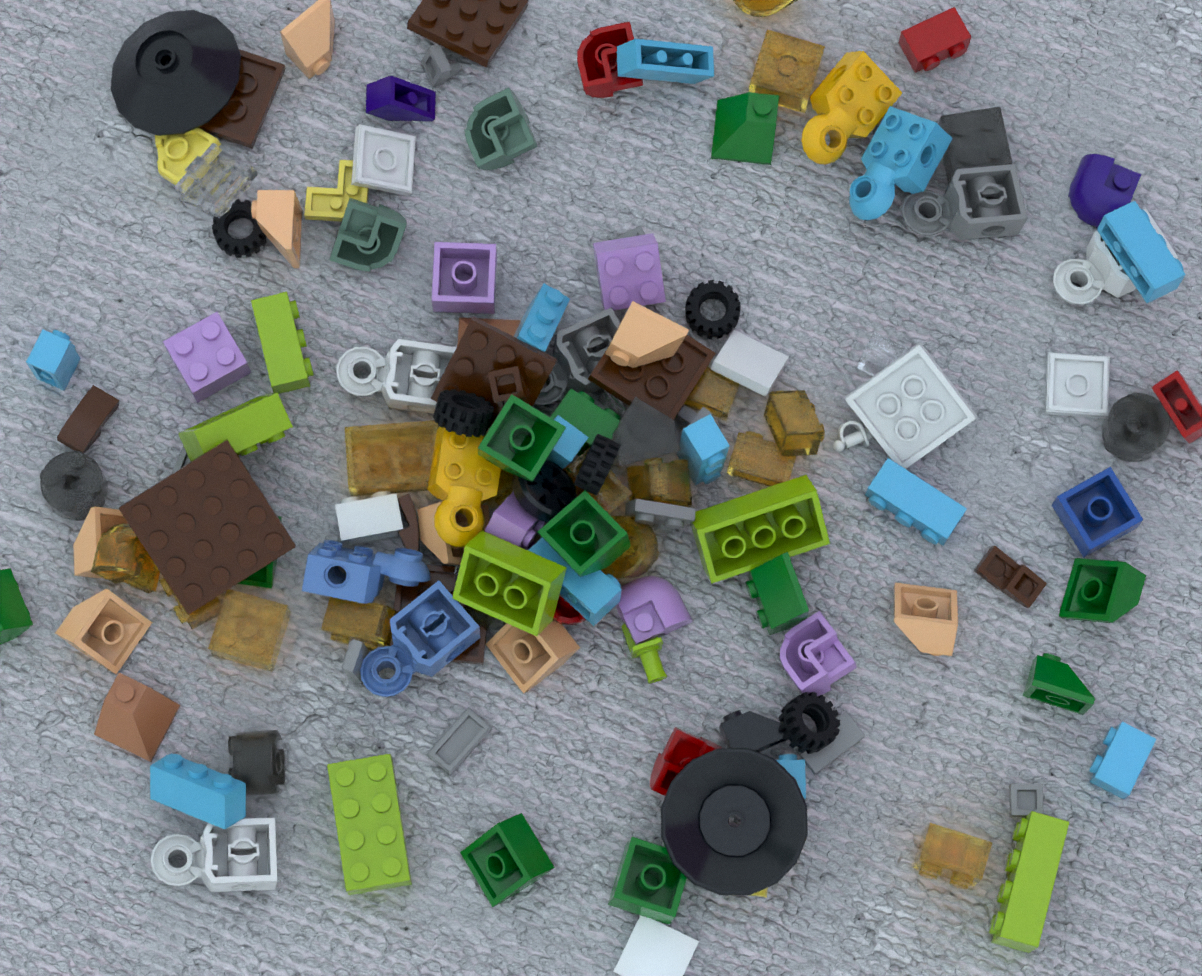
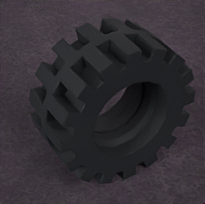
(238, 246)
(712, 291)
(463, 413)
(597, 464)
(820, 713)

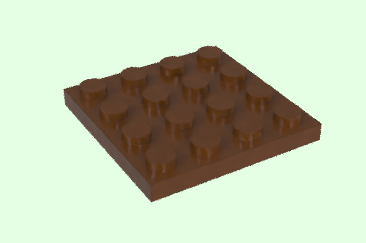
(207, 526)

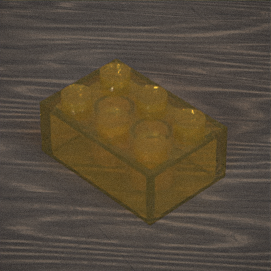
(389, 457)

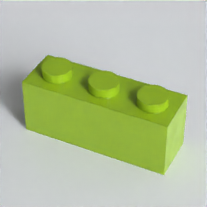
(282, 342)

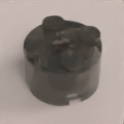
(1151, 423)
(64, 471)
(258, 761)

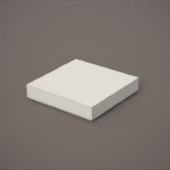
(383, 160)
(749, 363)
(1077, 385)
(655, 951)

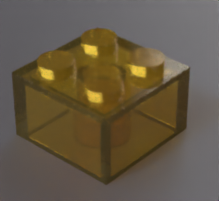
(787, 69)
(249, 630)
(951, 856)

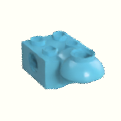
(900, 155)

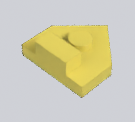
(179, 150)

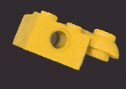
(847, 106)
(462, 483)

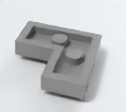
(660, 515)

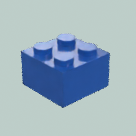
(1097, 512)

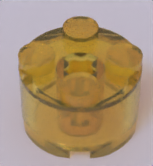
(661, 482)
(640, 555)

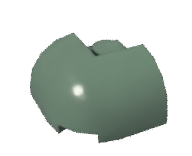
(499, 131)
(367, 236)

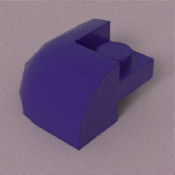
(1100, 188)

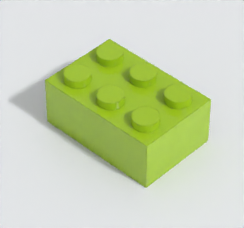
(244, 426)
(509, 583)

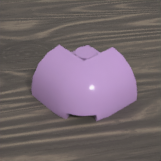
(651, 608)
(814, 655)

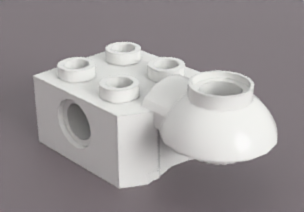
(1096, 273)
(404, 377)
(225, 859)

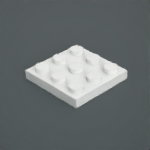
(910, 407)

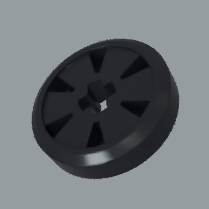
(547, 493)

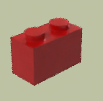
(935, 40)
(1181, 405)

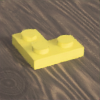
(331, 203)

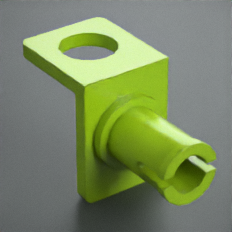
(648, 654)

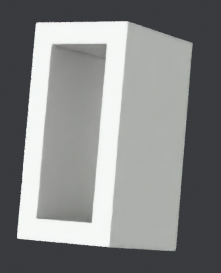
(369, 518)

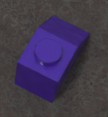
(400, 100)

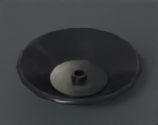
(186, 90)
(725, 856)

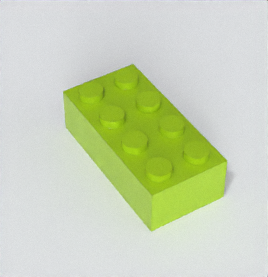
(758, 528)
(369, 824)
(1029, 883)

